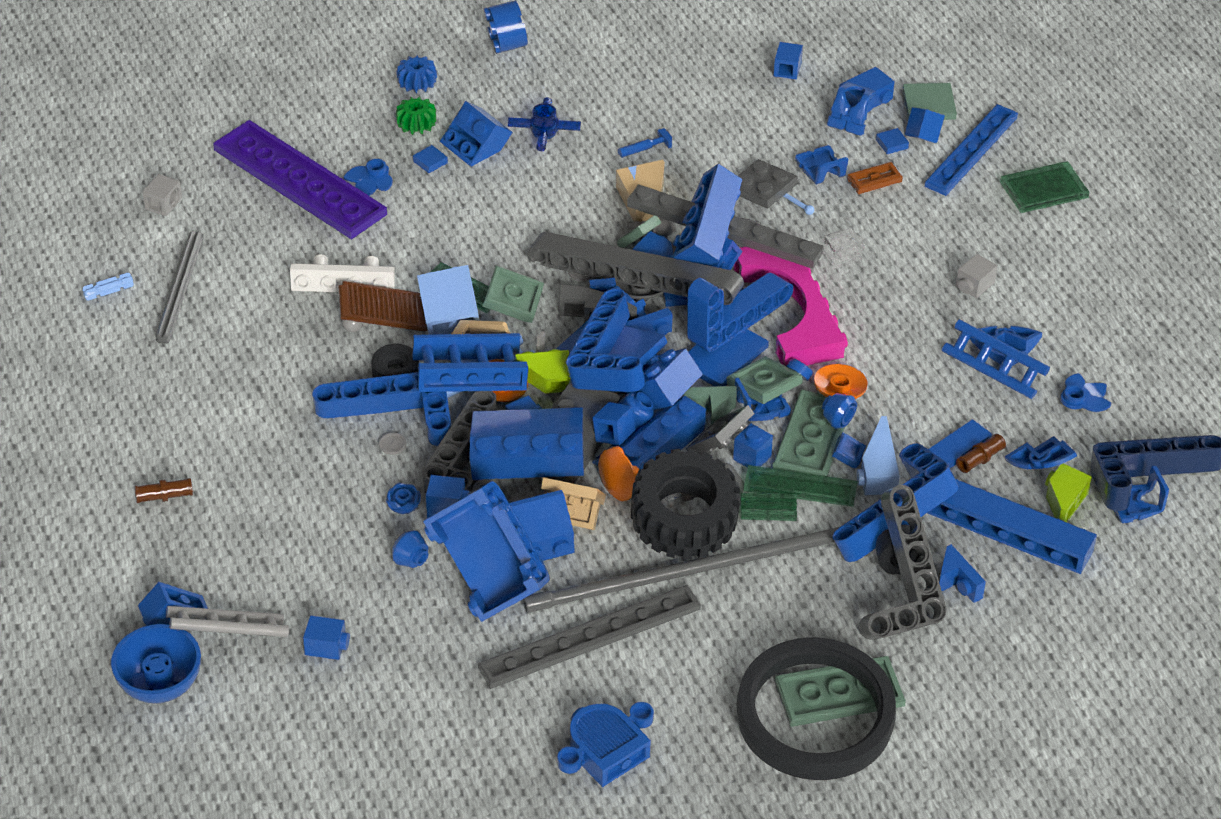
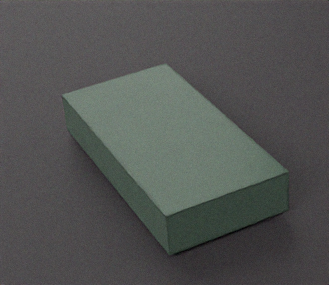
(638, 232)

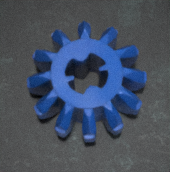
(416, 73)

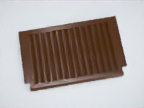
(381, 306)

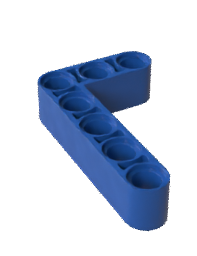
(714, 324)
(590, 360)
(383, 396)
(931, 484)

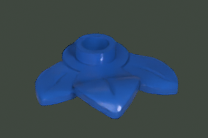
(370, 177)
(1084, 395)

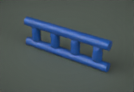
(1001, 374)

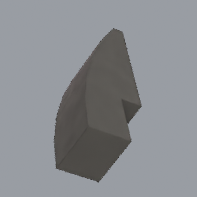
(581, 302)

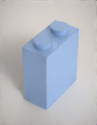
(447, 299)

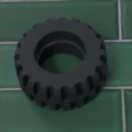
(689, 474)

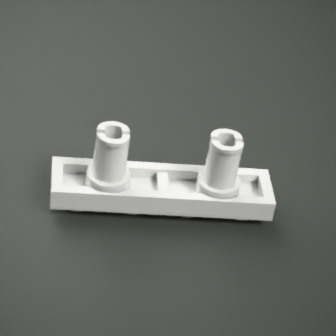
(327, 278)

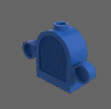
(607, 741)

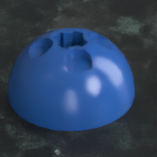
(156, 663)

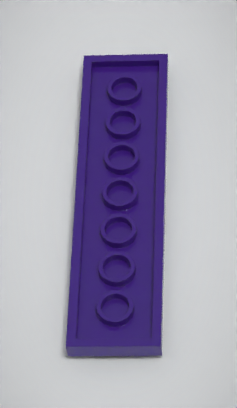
(300, 179)

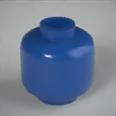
(642, 407)

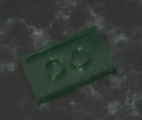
(1044, 187)

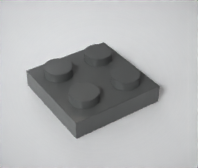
(765, 183)
(720, 431)

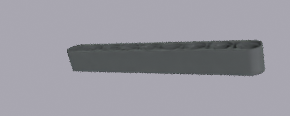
(629, 266)

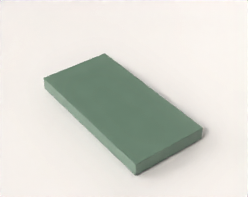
(808, 438)
(829, 694)

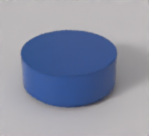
(800, 368)

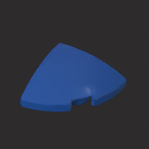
(1018, 337)
(1043, 456)

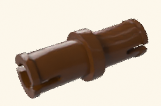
(981, 453)
(163, 490)

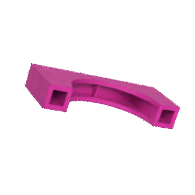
(818, 334)

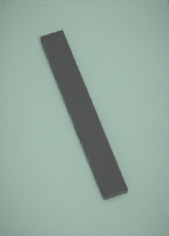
(588, 636)

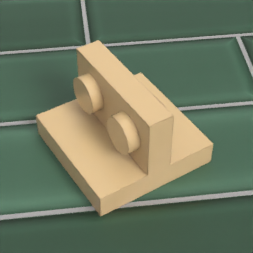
(581, 501)

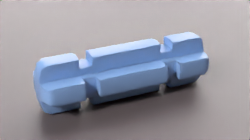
(107, 286)

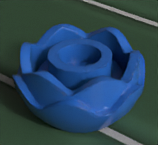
(403, 498)

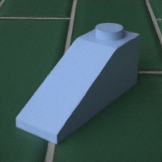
(879, 463)

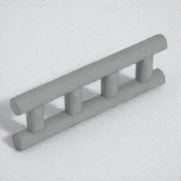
(226, 621)

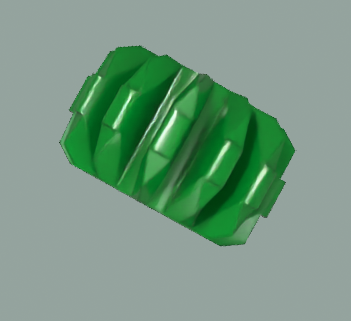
(416, 115)

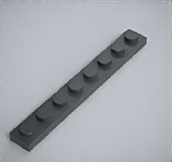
(740, 230)

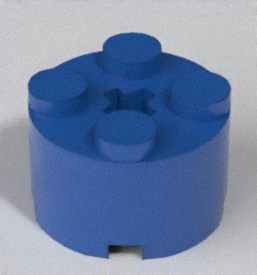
(506, 26)

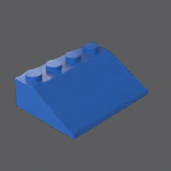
(527, 443)

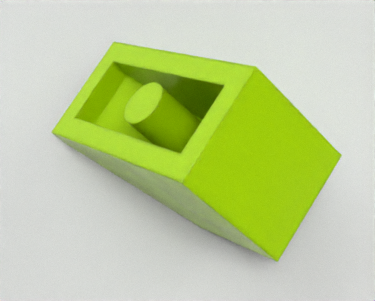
(1066, 491)

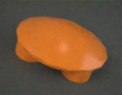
(617, 473)

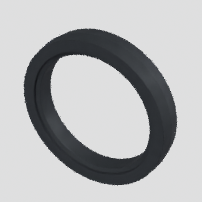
(808, 764)

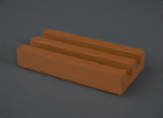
(876, 180)

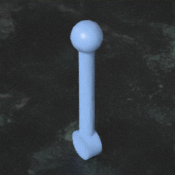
(808, 209)

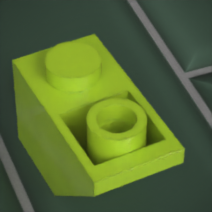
(546, 369)

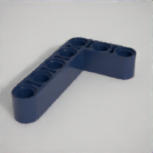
(1118, 461)

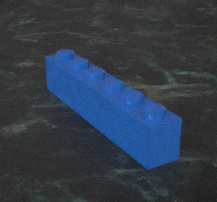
(1018, 527)

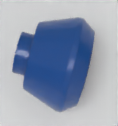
(839, 409)
(410, 550)

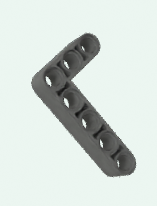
(455, 447)
(909, 570)

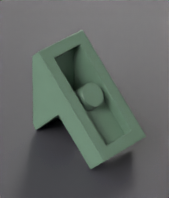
(715, 400)

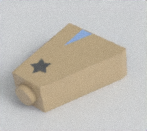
(647, 175)

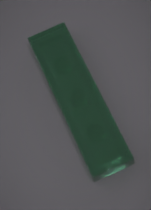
(805, 485)

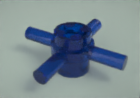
(544, 123)

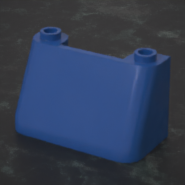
(489, 550)

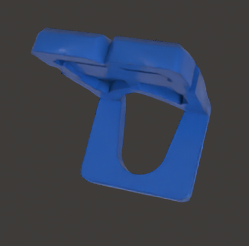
(847, 116)
(821, 161)
(776, 407)
(1139, 509)

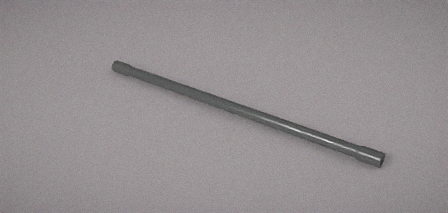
(551, 598)

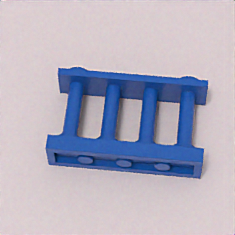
(472, 375)

